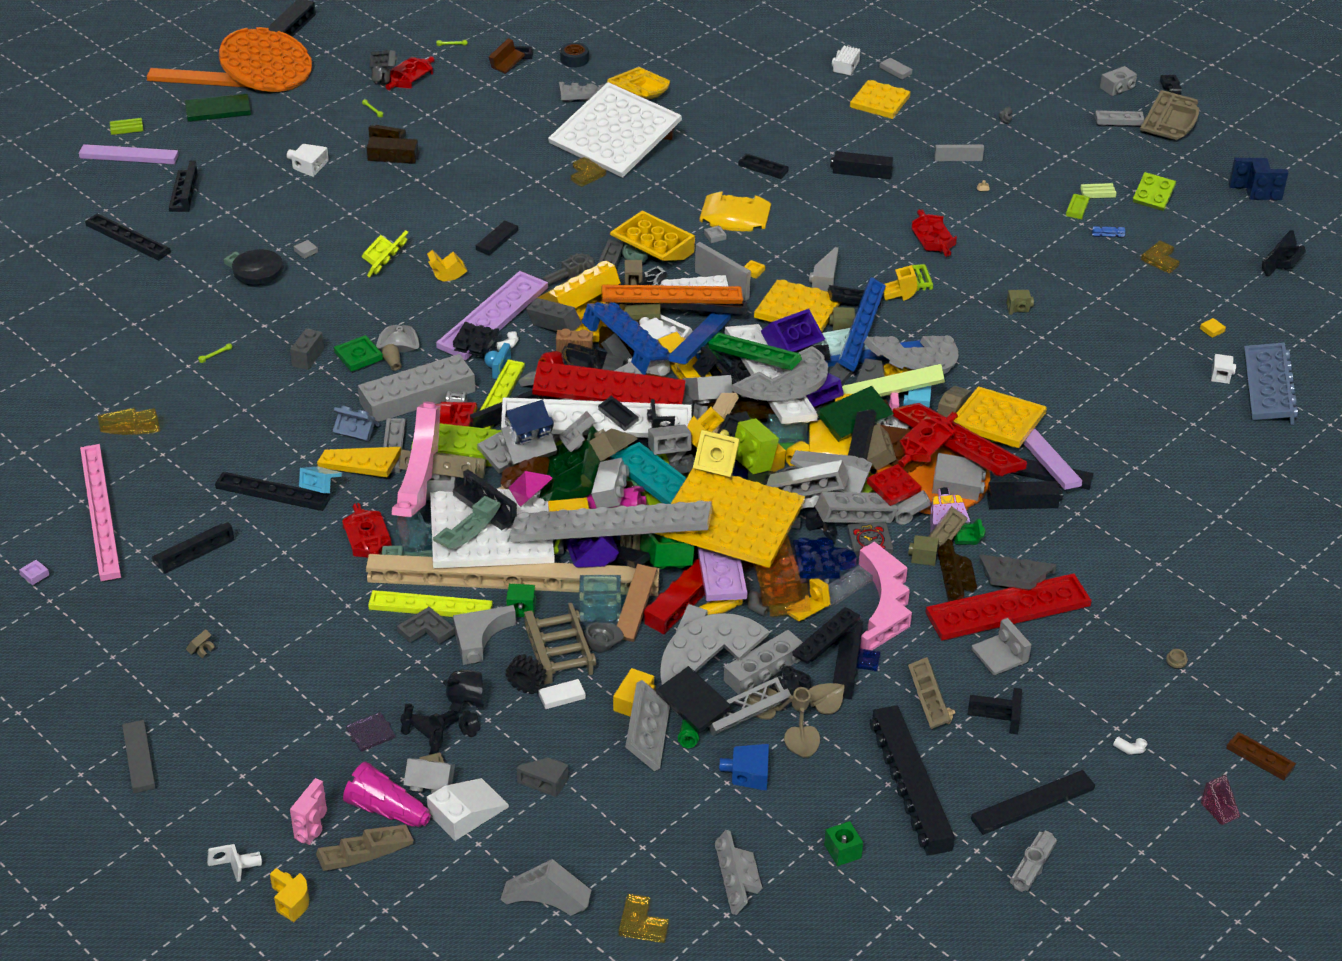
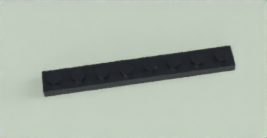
(735, 309)

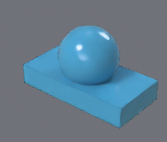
(497, 360)

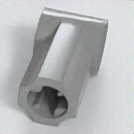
(911, 506)

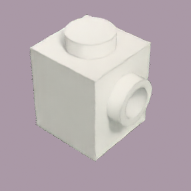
(1222, 368)

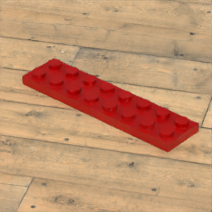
(600, 384)
(967, 442)
(1017, 604)

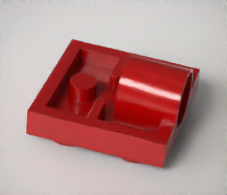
(457, 412)
(894, 484)

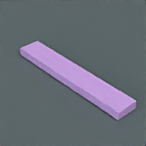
(128, 154)
(1052, 461)

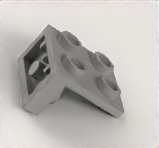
(1004, 650)

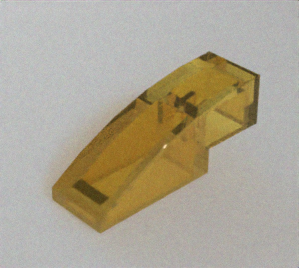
(129, 422)

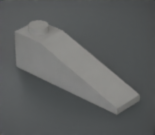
(856, 467)

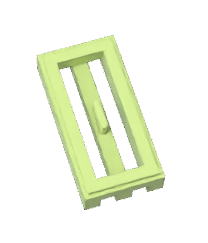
(1098, 190)

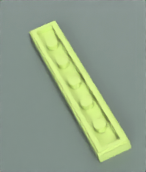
(900, 382)

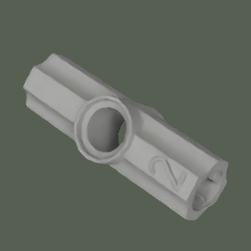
(1033, 861)

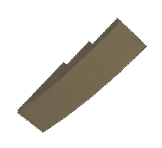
(929, 693)
(369, 846)

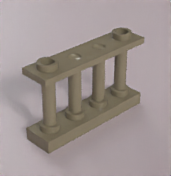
(449, 464)
(544, 653)

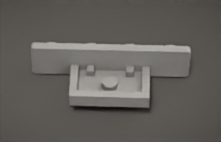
(738, 871)

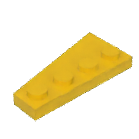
(361, 460)

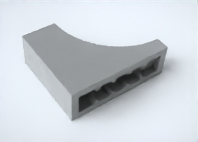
(477, 627)
(549, 885)

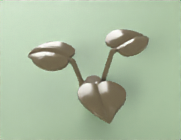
(826, 699)

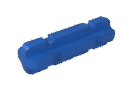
(1108, 231)

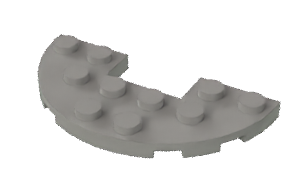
(935, 351)
(793, 384)
(705, 637)

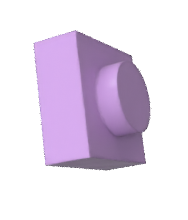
(34, 572)

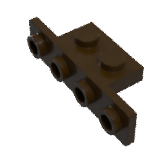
(956, 572)

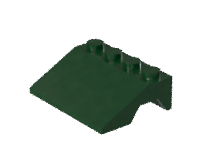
(572, 471)

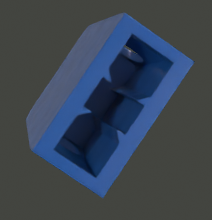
(748, 766)

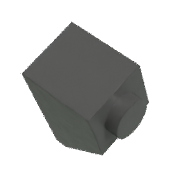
(543, 775)

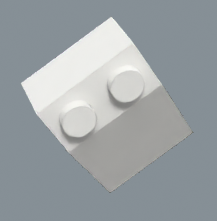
(464, 806)

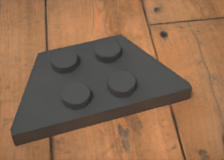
(1015, 572)

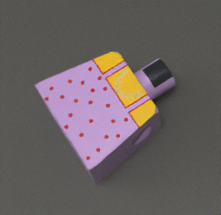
(941, 505)

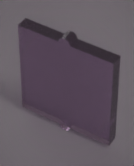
(370, 731)

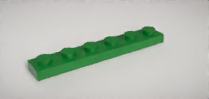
(755, 351)

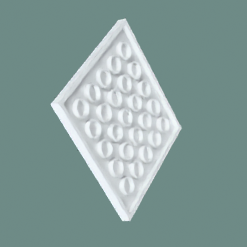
(615, 129)
(491, 545)

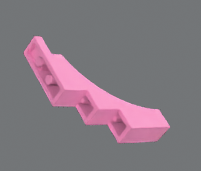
(419, 470)
(891, 614)

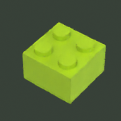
(756, 446)

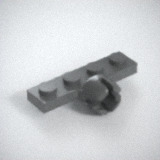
(380, 62)

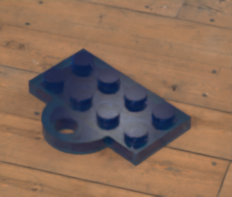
(821, 559)

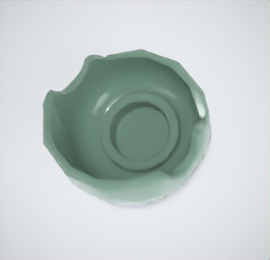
(632, 253)

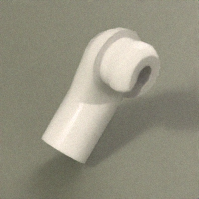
(512, 340)
(1130, 748)

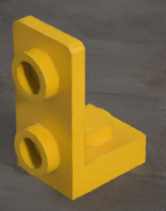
(819, 599)

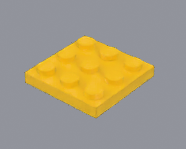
(880, 99)

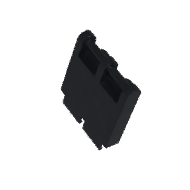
(475, 339)

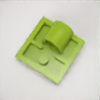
(1154, 191)

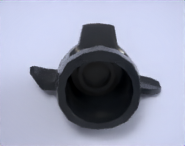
(464, 686)

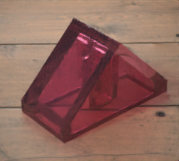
(1220, 800)

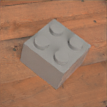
(707, 388)

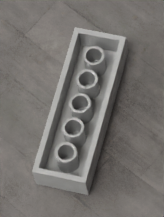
(410, 388)

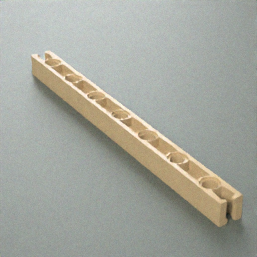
(545, 576)

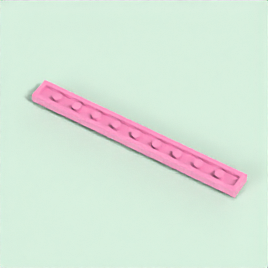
(100, 513)

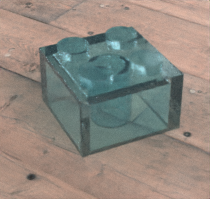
(600, 597)

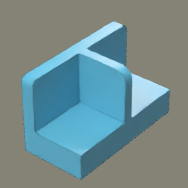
(317, 478)

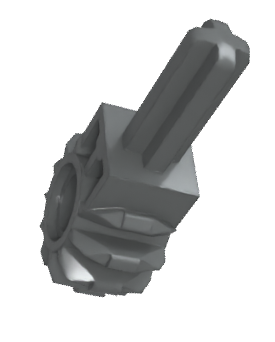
(571, 267)

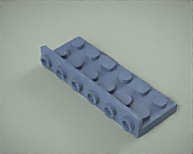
(1270, 382)

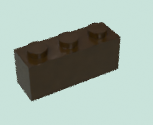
(392, 150)

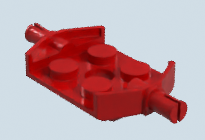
(409, 71)
(931, 226)
(921, 447)
(366, 541)

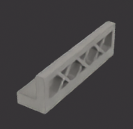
(751, 710)

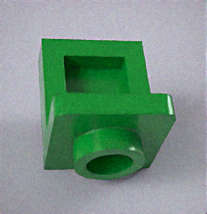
(970, 533)

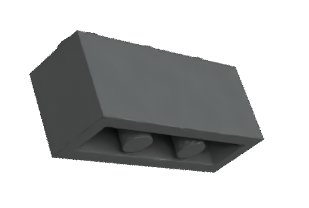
(553, 315)

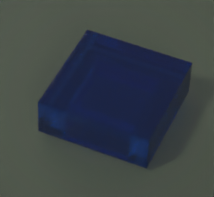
(868, 660)

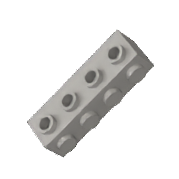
(811, 479)

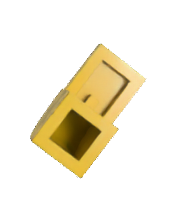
(447, 269)
(904, 285)
(708, 421)
(292, 895)

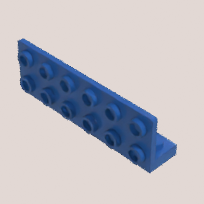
(629, 330)

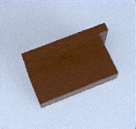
(505, 56)

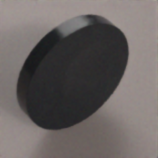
(257, 266)

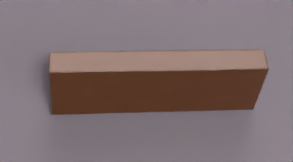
(1261, 756)

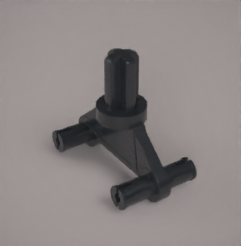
(430, 726)

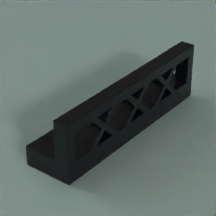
(187, 191)
(472, 494)
(194, 547)
(847, 660)

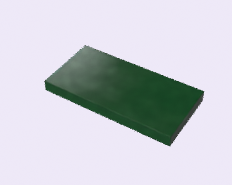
(217, 107)
(841, 415)

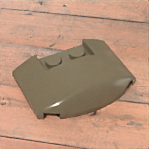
(1171, 115)

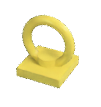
(716, 452)

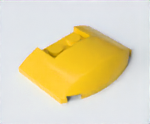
(641, 83)
(735, 212)
(823, 441)

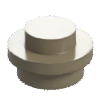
(1177, 658)

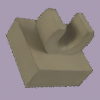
(199, 642)

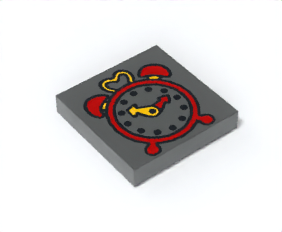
(867, 533)

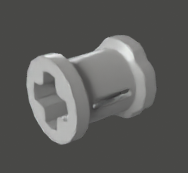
(456, 397)

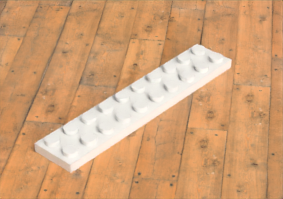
(786, 410)
(568, 411)

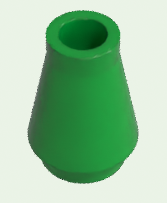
(687, 735)

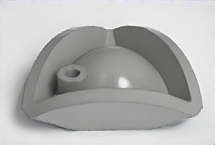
(401, 336)

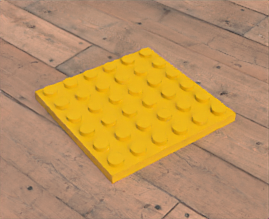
(746, 516)

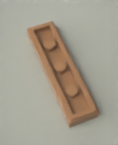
(636, 601)

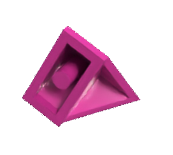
(528, 485)

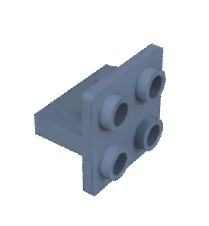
(354, 424)

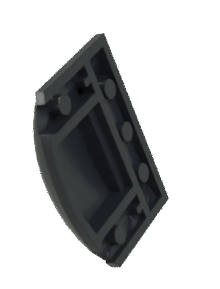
(583, 356)

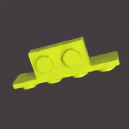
(381, 250)

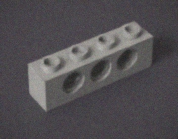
(854, 507)
(762, 662)

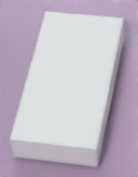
(561, 694)

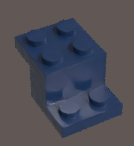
(1258, 178)
(529, 422)

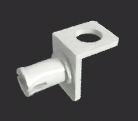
(237, 861)

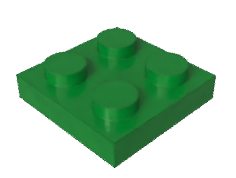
(358, 353)

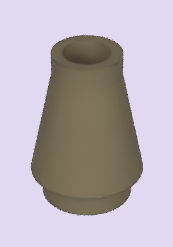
(392, 356)

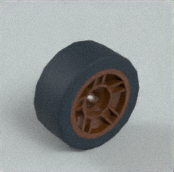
(574, 54)

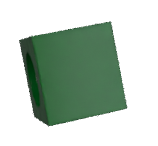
(522, 597)
(843, 843)

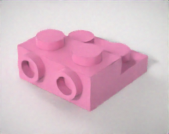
(308, 812)

